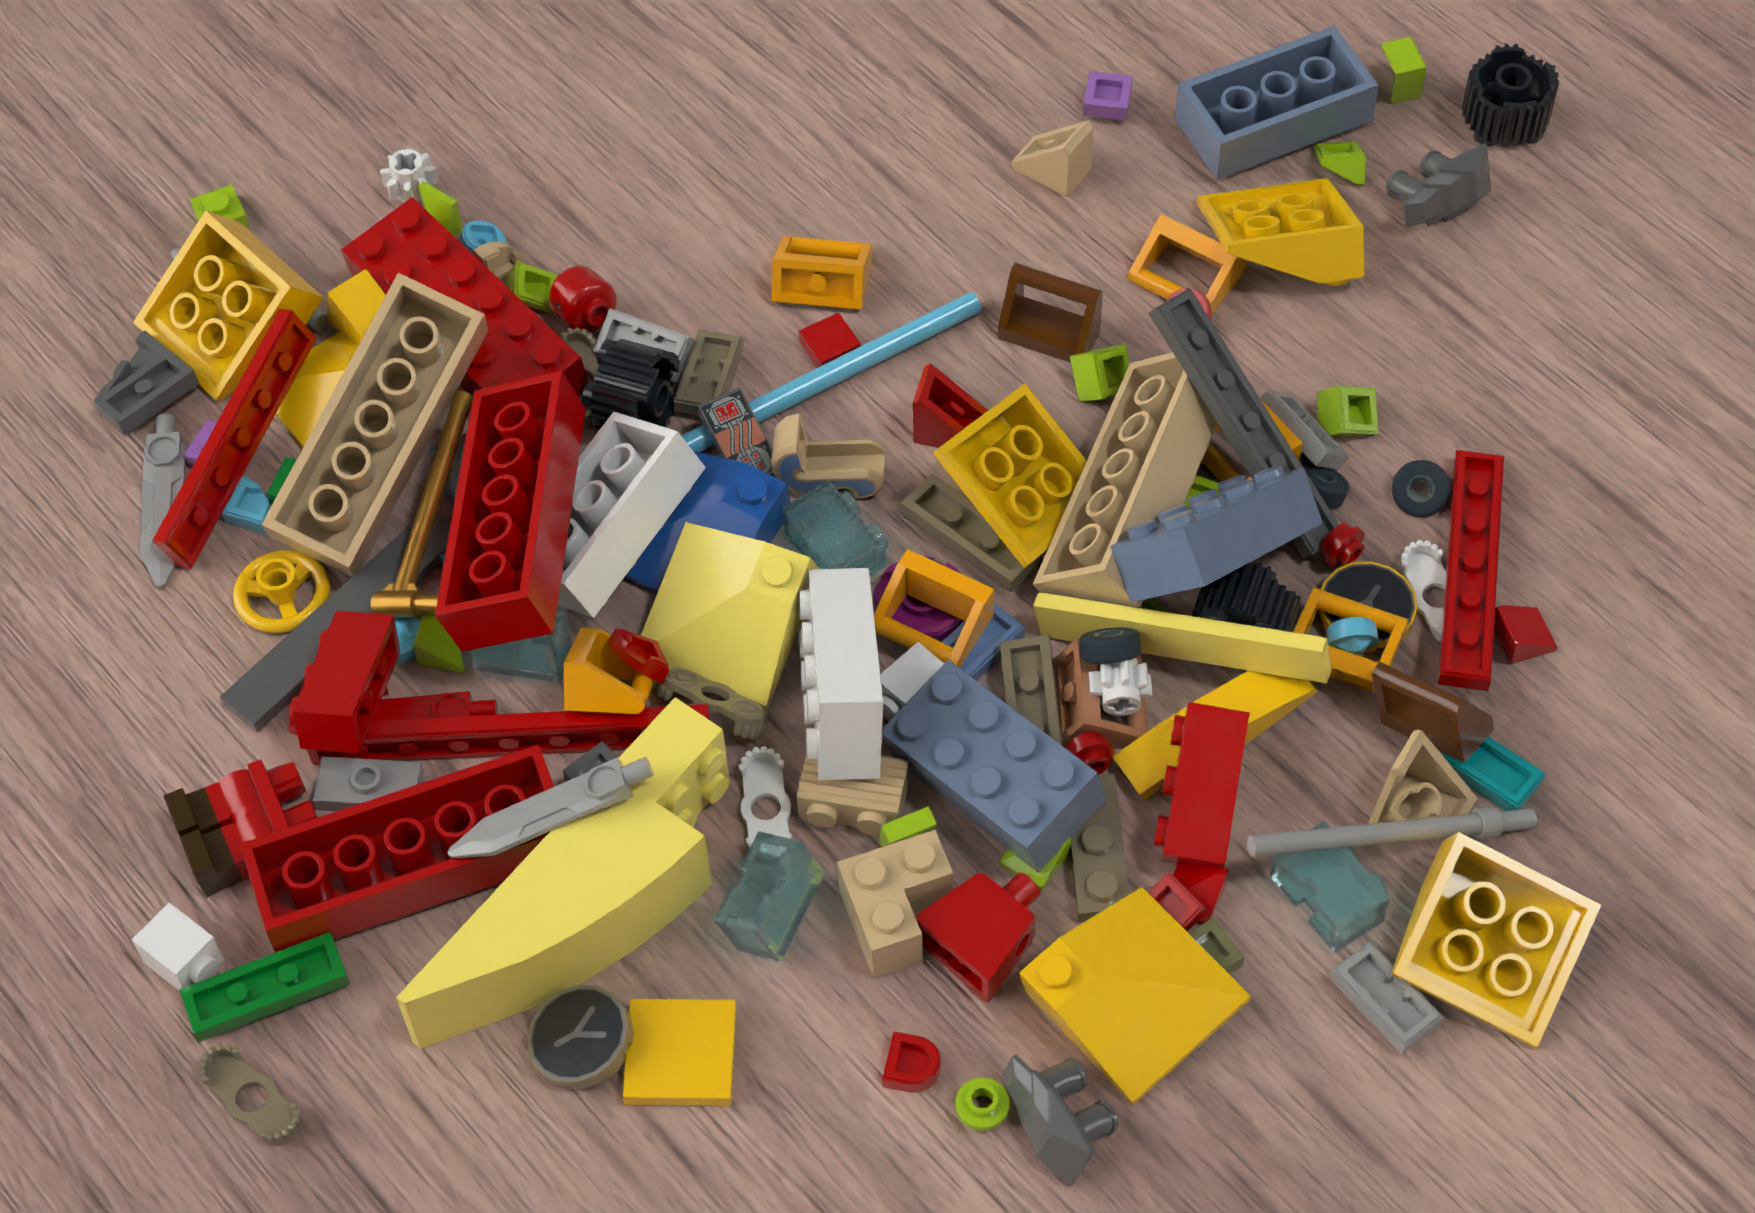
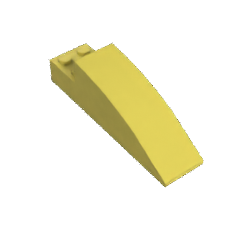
(582, 891)

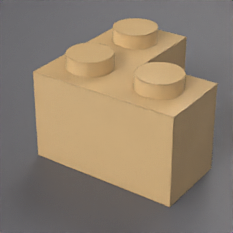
(886, 891)

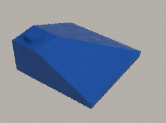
(724, 498)

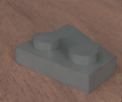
(144, 385)

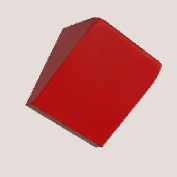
(1522, 632)

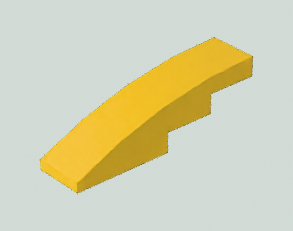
(1262, 694)

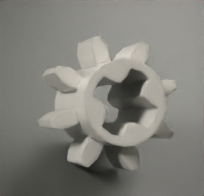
(406, 173)
(1121, 686)

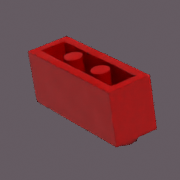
(345, 682)
(1202, 785)

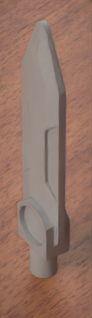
(160, 485)
(553, 808)

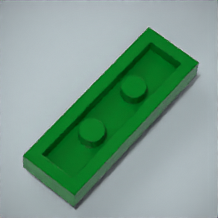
(264, 987)

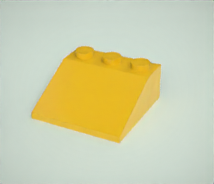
(222, 301)

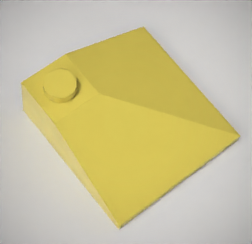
(729, 609)

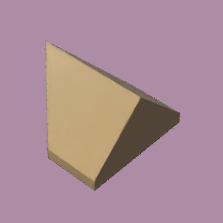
(1422, 786)

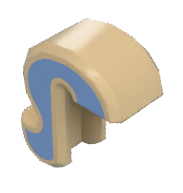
(845, 463)

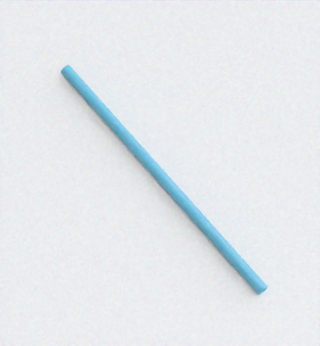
(848, 365)

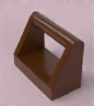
(1045, 326)
(1446, 720)

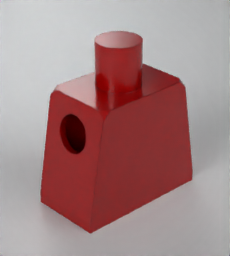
(981, 930)

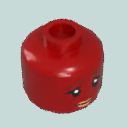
(582, 298)

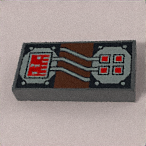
(736, 430)

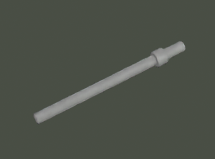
(1480, 823)

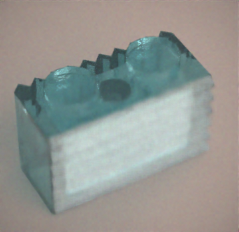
(832, 532)

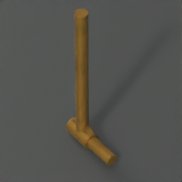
(404, 597)

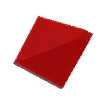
(1204, 883)

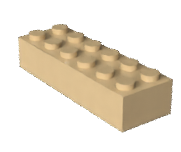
(376, 426)
(1135, 470)

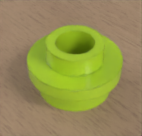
(982, 1118)

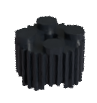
(1509, 97)
(632, 382)
(1249, 598)

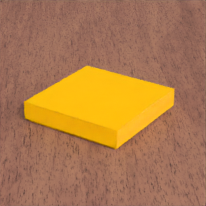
(680, 1052)

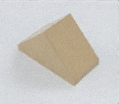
(1058, 157)

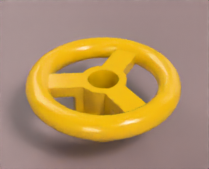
(279, 582)

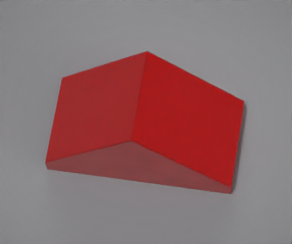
(941, 409)

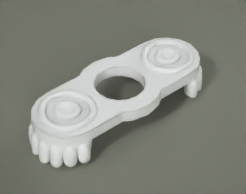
(1423, 570)
(764, 778)

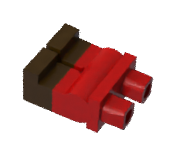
(232, 812)

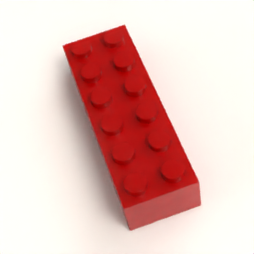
(422, 249)
(511, 513)
(388, 852)

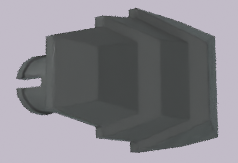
(1449, 186)
(1057, 1134)

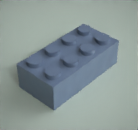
(1276, 102)
(1215, 533)
(994, 765)

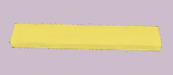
(1190, 637)

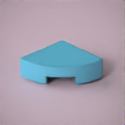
(247, 506)

